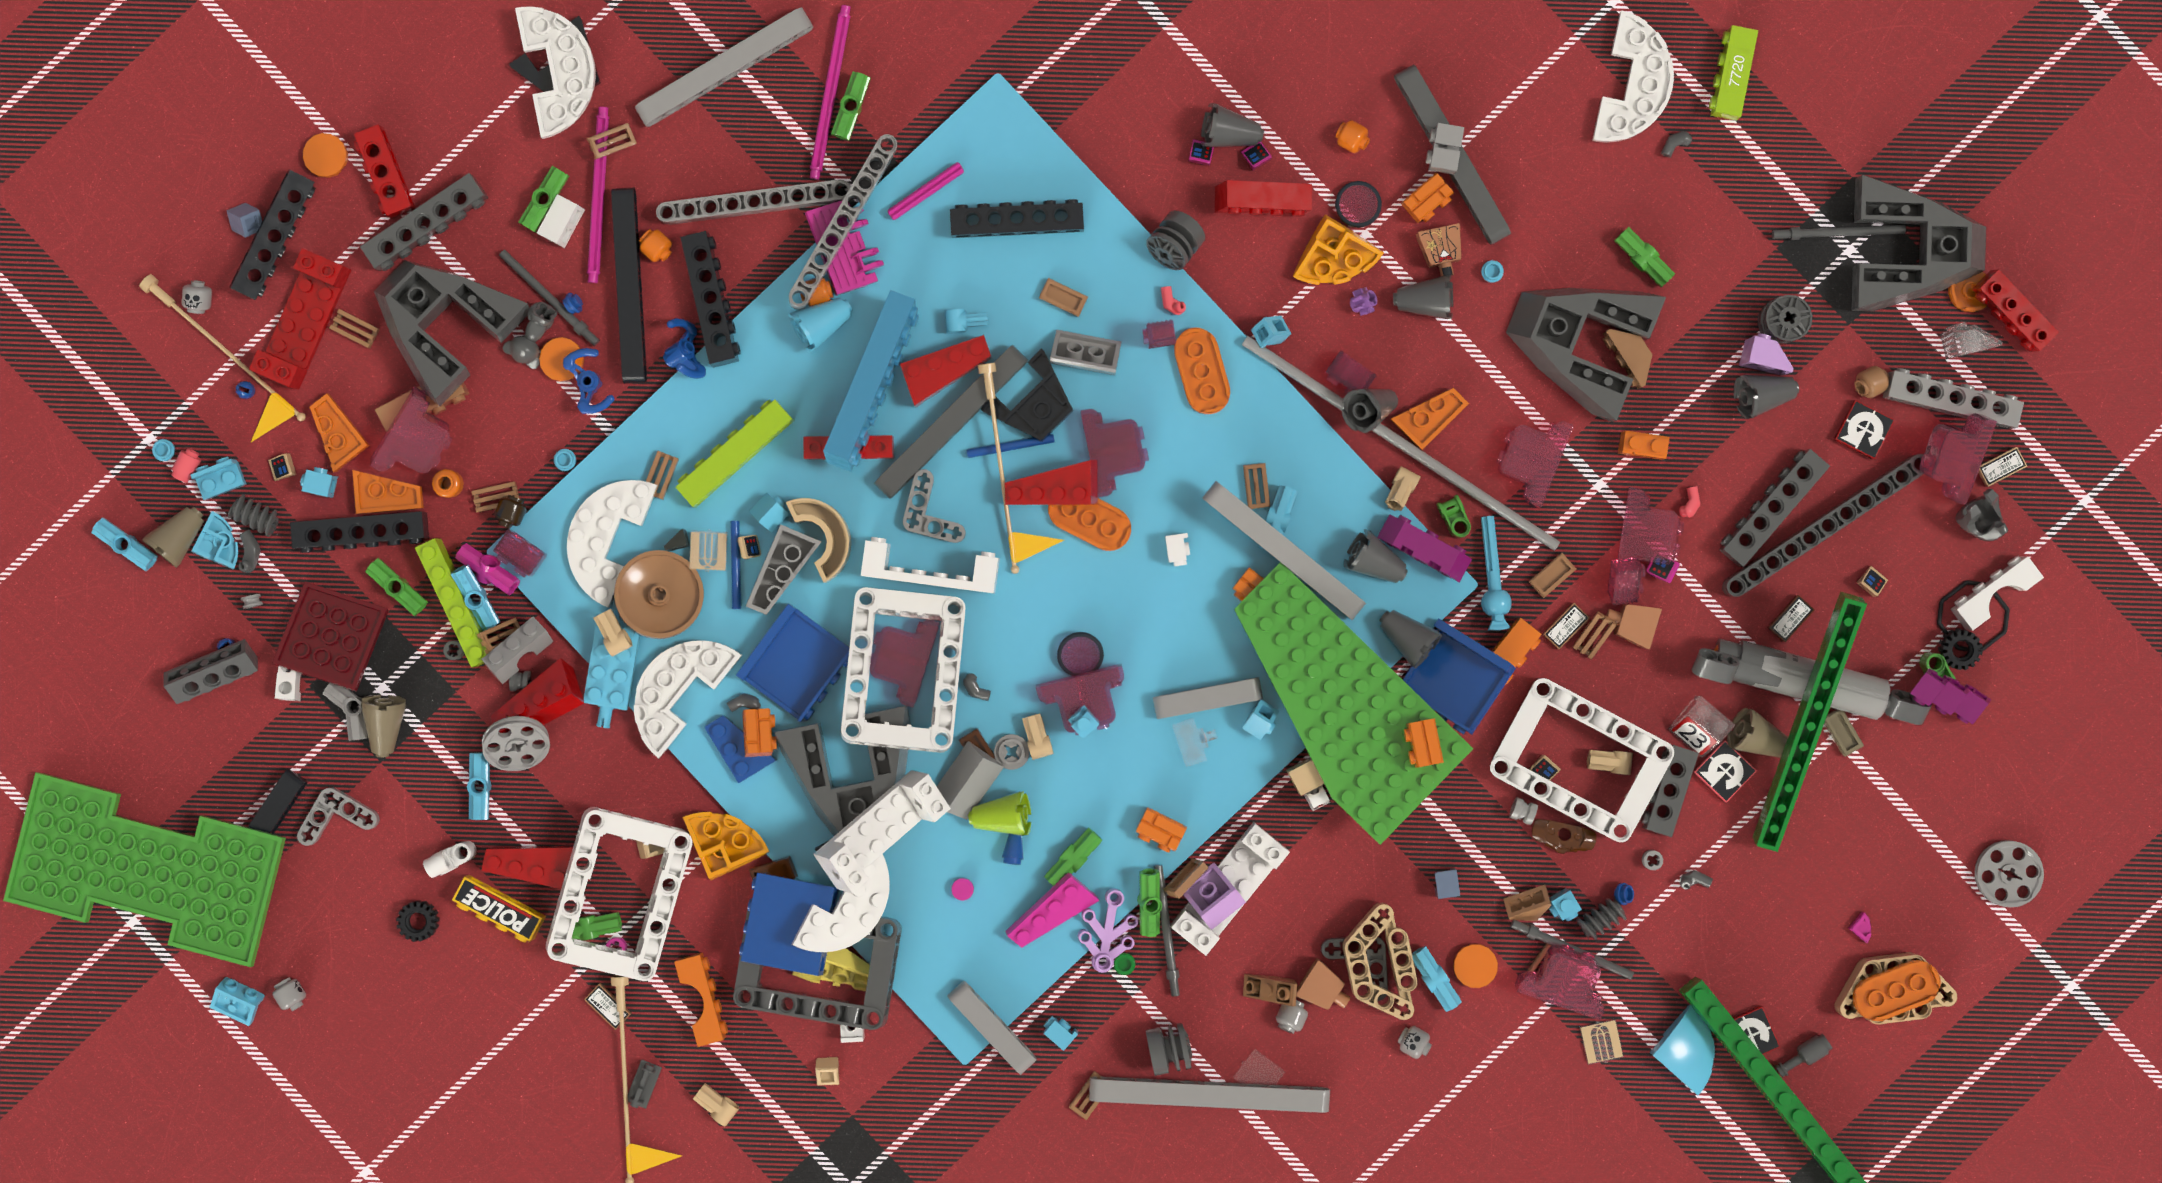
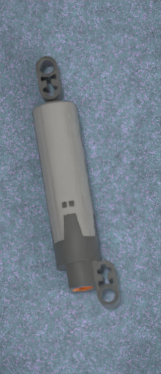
(1789, 676)

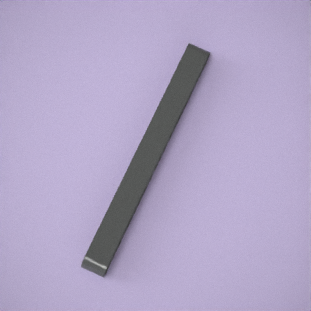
(1815, 527)

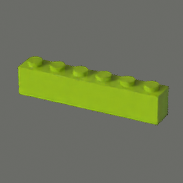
(735, 453)
(439, 568)

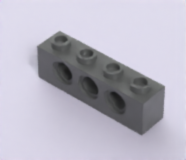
(210, 671)
(1673, 803)

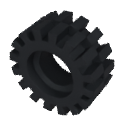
(1973, 648)
(429, 914)

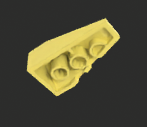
(842, 968)

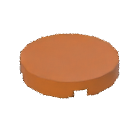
(325, 155)
(1964, 297)
(552, 358)
(1475, 965)

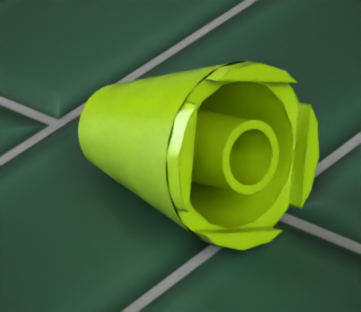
(1003, 815)

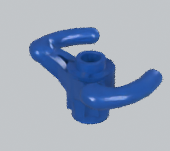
(682, 353)
(583, 404)

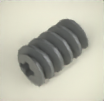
(254, 516)
(1602, 918)

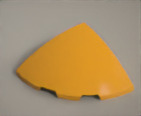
(1335, 255)
(723, 842)

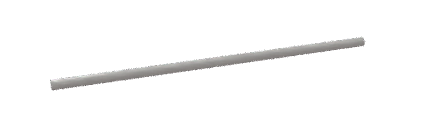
(1406, 447)

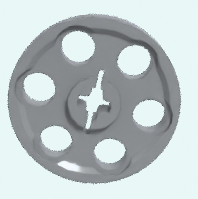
(515, 743)
(2018, 869)

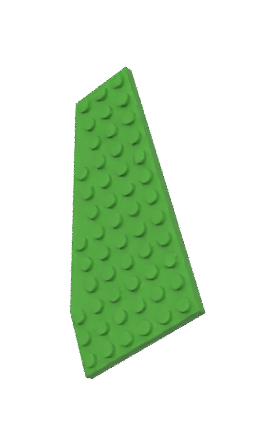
(1344, 704)

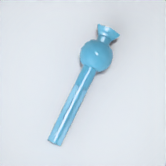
(1495, 601)

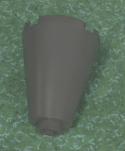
(1229, 129)
(1427, 297)
(1762, 393)
(1368, 408)
(1374, 559)
(1409, 636)

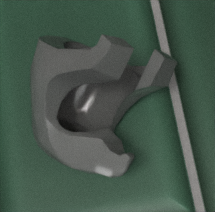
(1983, 517)

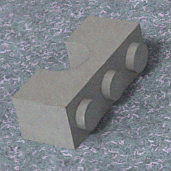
(504, 658)

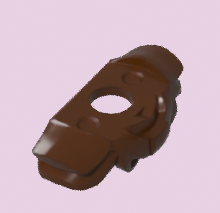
(1547, 833)

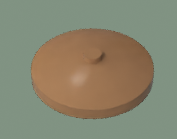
(658, 594)

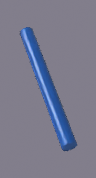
(1008, 446)
(735, 565)

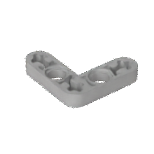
(924, 519)
(329, 809)

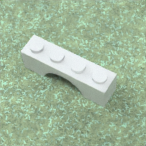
(1974, 609)

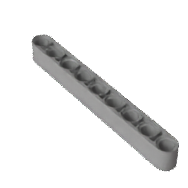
(724, 67)
(744, 198)
(848, 212)
(1283, 550)

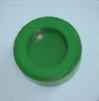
(1124, 964)

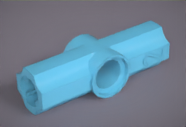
(1279, 513)
(134, 552)
(469, 585)
(478, 801)
(1435, 979)

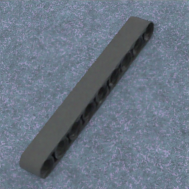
(1466, 178)
(949, 424)

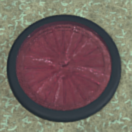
(1358, 204)
(1080, 653)

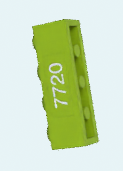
(1733, 73)

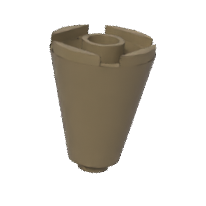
(175, 535)
(383, 722)
(1756, 735)

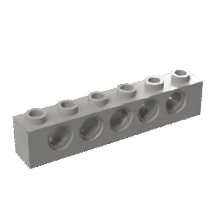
(2007, 418)

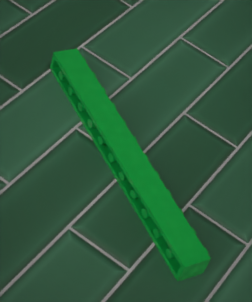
(1809, 721)
(1769, 1082)

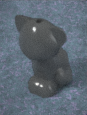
(524, 348)

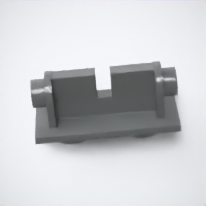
(643, 1084)

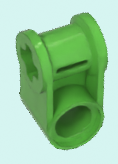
(1454, 515)
(1941, 665)

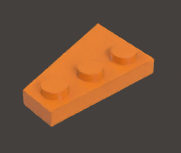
(1430, 418)
(338, 433)
(384, 494)

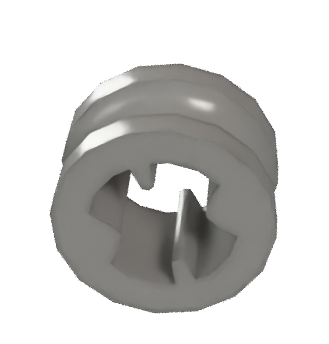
(251, 601)
(1652, 866)

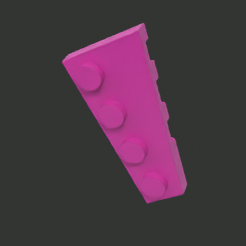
(1054, 908)

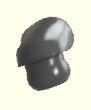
(1680, 138)
(973, 689)
(744, 700)
(1694, 877)

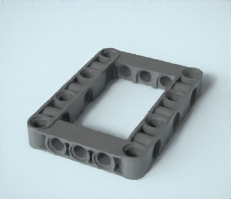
(876, 997)

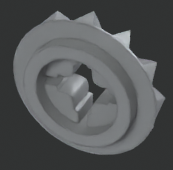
(1022, 750)

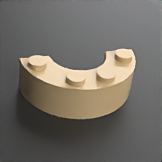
(835, 529)

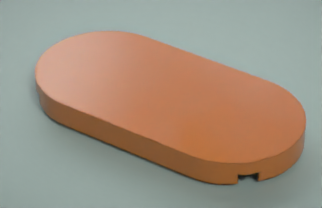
(1202, 371)
(1096, 524)
(1896, 990)

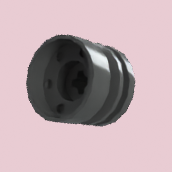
(1175, 240)
(1772, 319)
(1168, 1049)

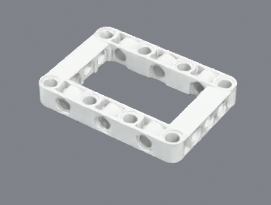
(947, 670)
(1602, 721)
(660, 904)

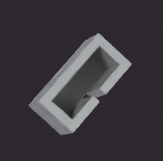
(1445, 148)

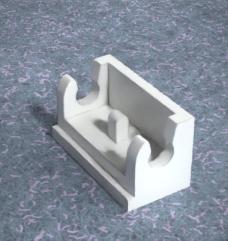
(560, 221)

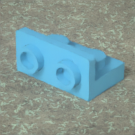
(219, 478)
(236, 1001)

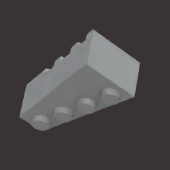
(783, 562)

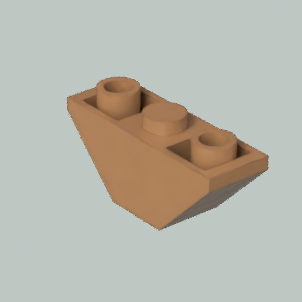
(1631, 354)
(1270, 989)

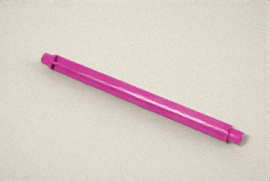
(830, 92)
(597, 200)

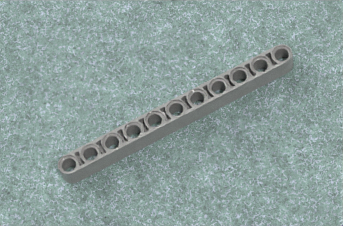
(1209, 1094)

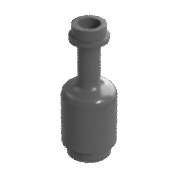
(1811, 1052)

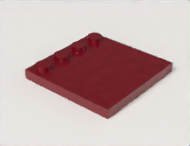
(330, 636)

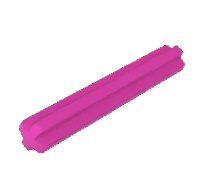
(925, 191)

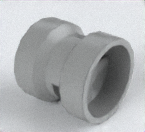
(1522, 811)

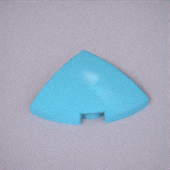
(217, 542)

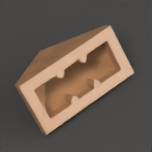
(1528, 905)

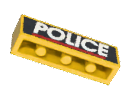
(498, 908)

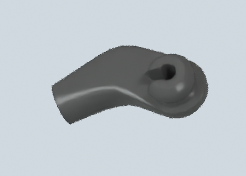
(251, 552)

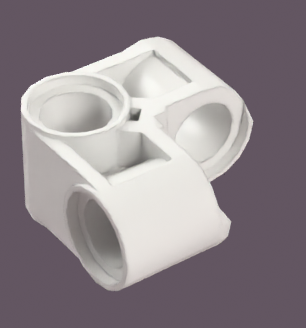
(448, 859)

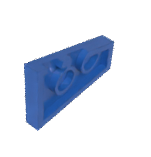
(730, 744)

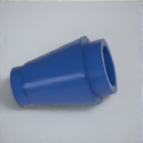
(1013, 850)

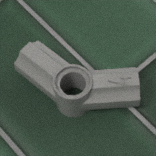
(343, 698)

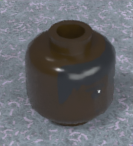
(510, 511)

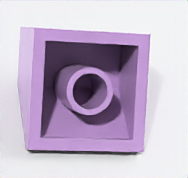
(1765, 355)
(1214, 897)

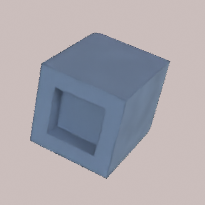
(244, 219)
(1447, 884)

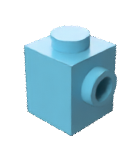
(319, 482)
(770, 511)
(1261, 720)
(1564, 905)

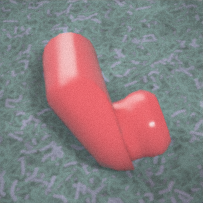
(1170, 303)
(1693, 503)

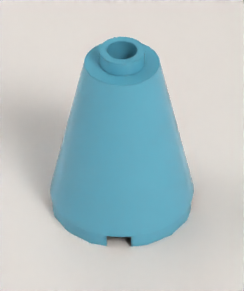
(820, 321)

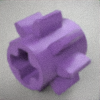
(1363, 301)

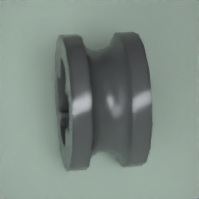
(447, 648)

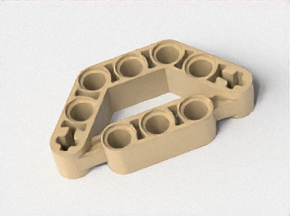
(1880, 964)
(1364, 978)

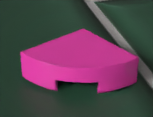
(1861, 927)

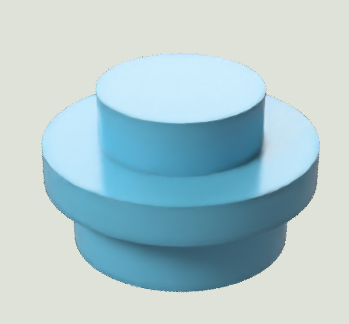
(1492, 271)
(163, 450)
(565, 459)

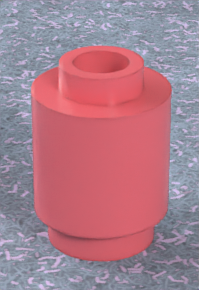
(185, 465)

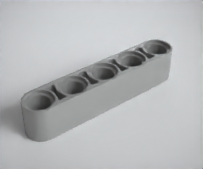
(1207, 698)
(992, 1027)

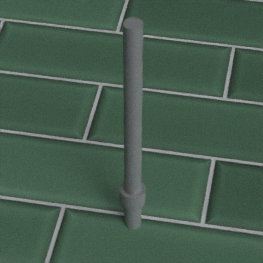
(1796, 233)
(580, 327)
(1533, 932)
(1172, 972)

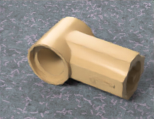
(1403, 485)
(615, 638)
(1038, 741)
(1616, 761)
(721, 1108)

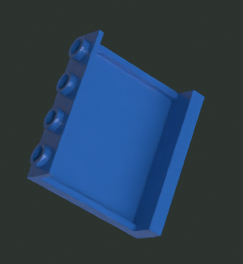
(795, 663)
(1459, 678)
(775, 918)

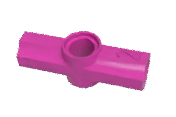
(487, 569)

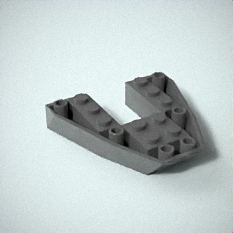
(1949, 247)
(417, 296)
(1549, 325)
(808, 760)

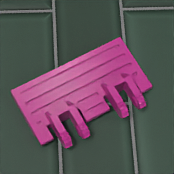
(847, 268)

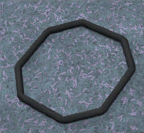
(1996, 595)

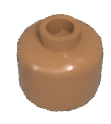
(1872, 382)

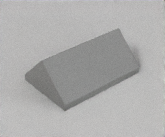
(1085, 352)
(968, 779)

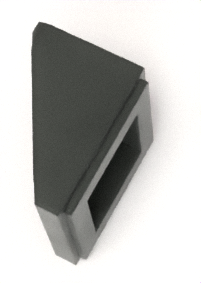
(679, 541)

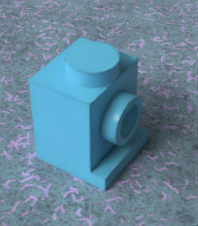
(1271, 331)
(1083, 721)
(1059, 1032)

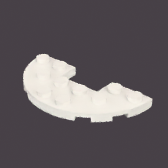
(569, 64)
(1647, 85)
(594, 532)
(666, 682)
(852, 916)

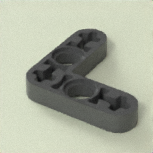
(1379, 956)

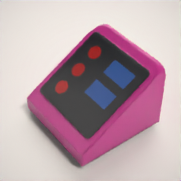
(1200, 154)
(1256, 155)
(1663, 572)

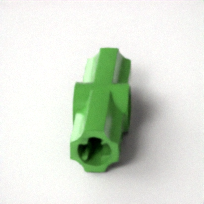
(846, 119)
(535, 211)
(1644, 257)
(406, 596)
(1074, 856)
(1149, 890)
(593, 926)

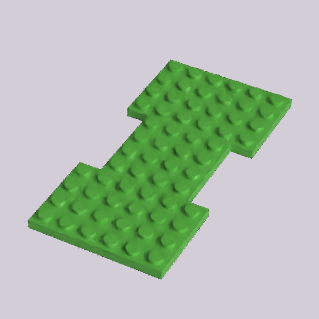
(205, 884)

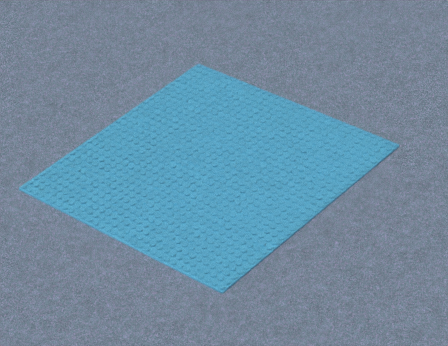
(1157, 619)

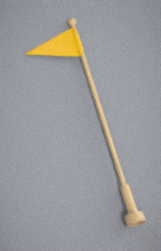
(277, 408)
(1020, 544)
(637, 1157)

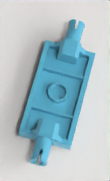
(610, 677)

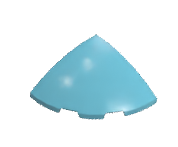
(1687, 1050)

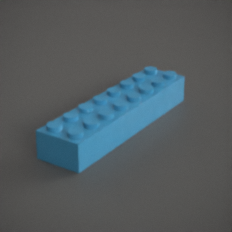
(871, 380)

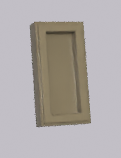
(1843, 732)

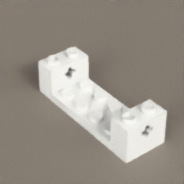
(876, 565)
(878, 828)
(1246, 869)

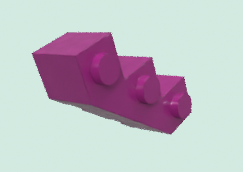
(1425, 547)
(1950, 696)

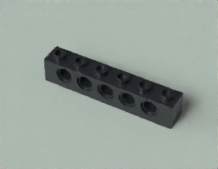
(291, 181)
(1006, 227)
(692, 247)
(302, 531)

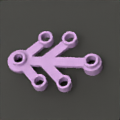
(1107, 934)

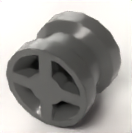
(519, 681)

